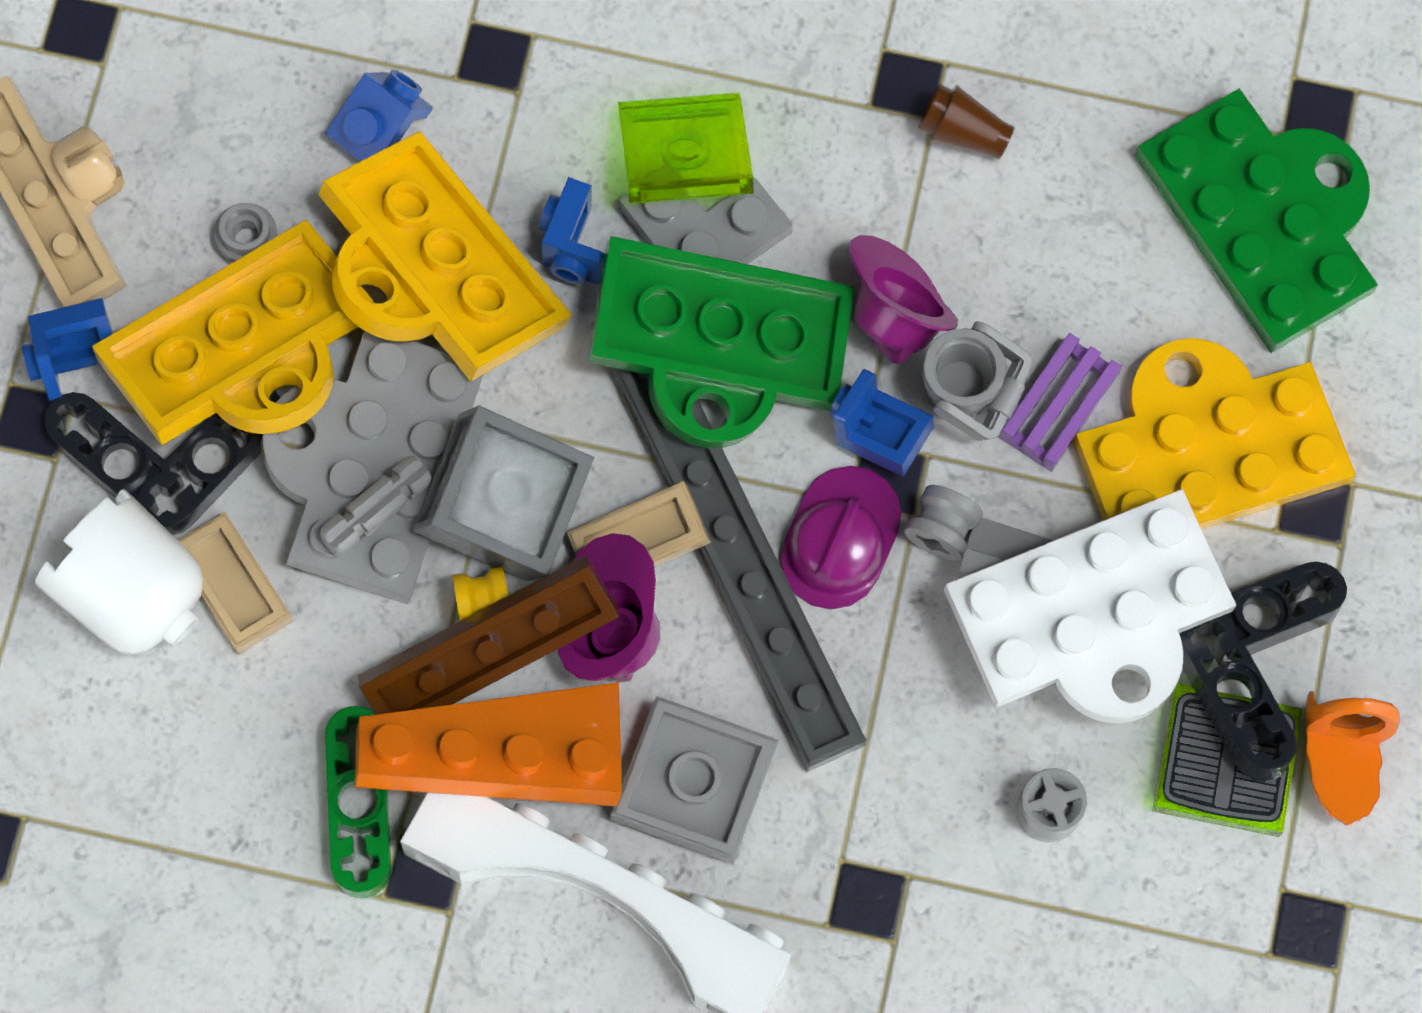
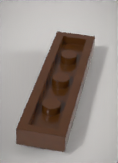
(492, 642)

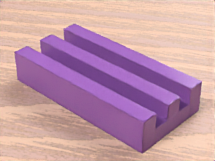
(1088, 360)

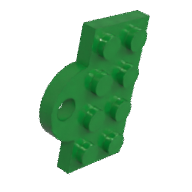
(1265, 214)
(719, 336)

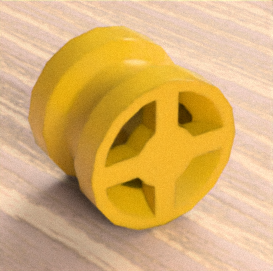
(479, 592)

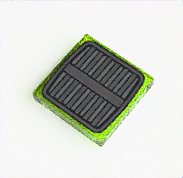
(1201, 778)

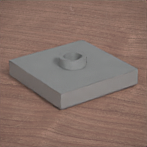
(694, 780)

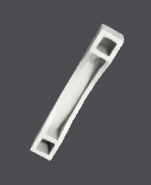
(484, 840)

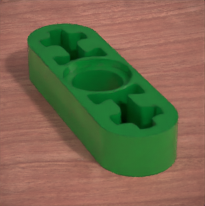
(343, 850)

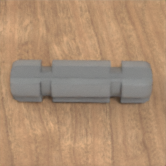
(375, 506)

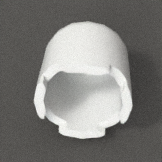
(126, 578)

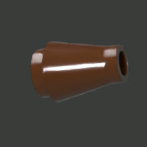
(965, 123)

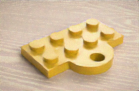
(435, 260)
(236, 342)
(1223, 440)

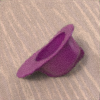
(896, 299)
(841, 537)
(631, 639)

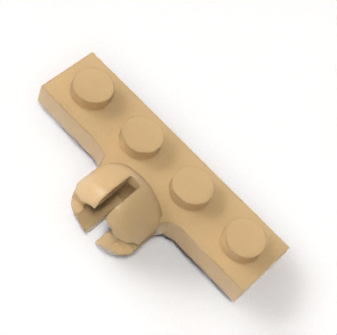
(53, 198)

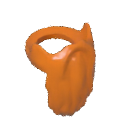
(1346, 753)

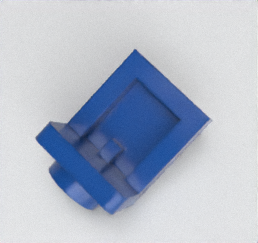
(378, 113)
(564, 223)
(64, 341)
(879, 425)

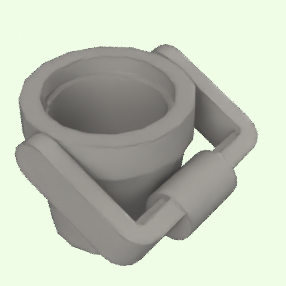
(968, 372)

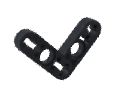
(154, 473)
(1237, 643)

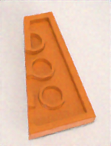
(508, 747)

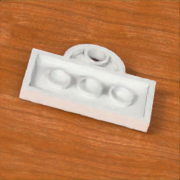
(1094, 608)

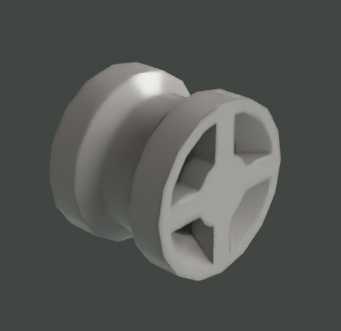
(943, 522)
(1057, 794)

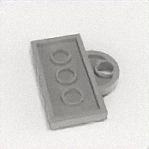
(392, 407)

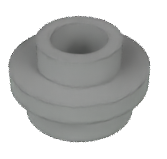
(238, 218)

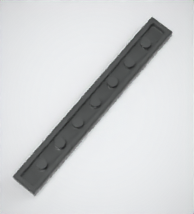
(752, 587)

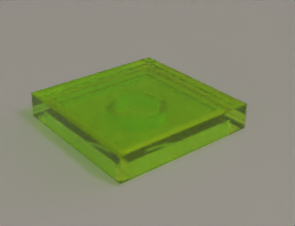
(685, 148)

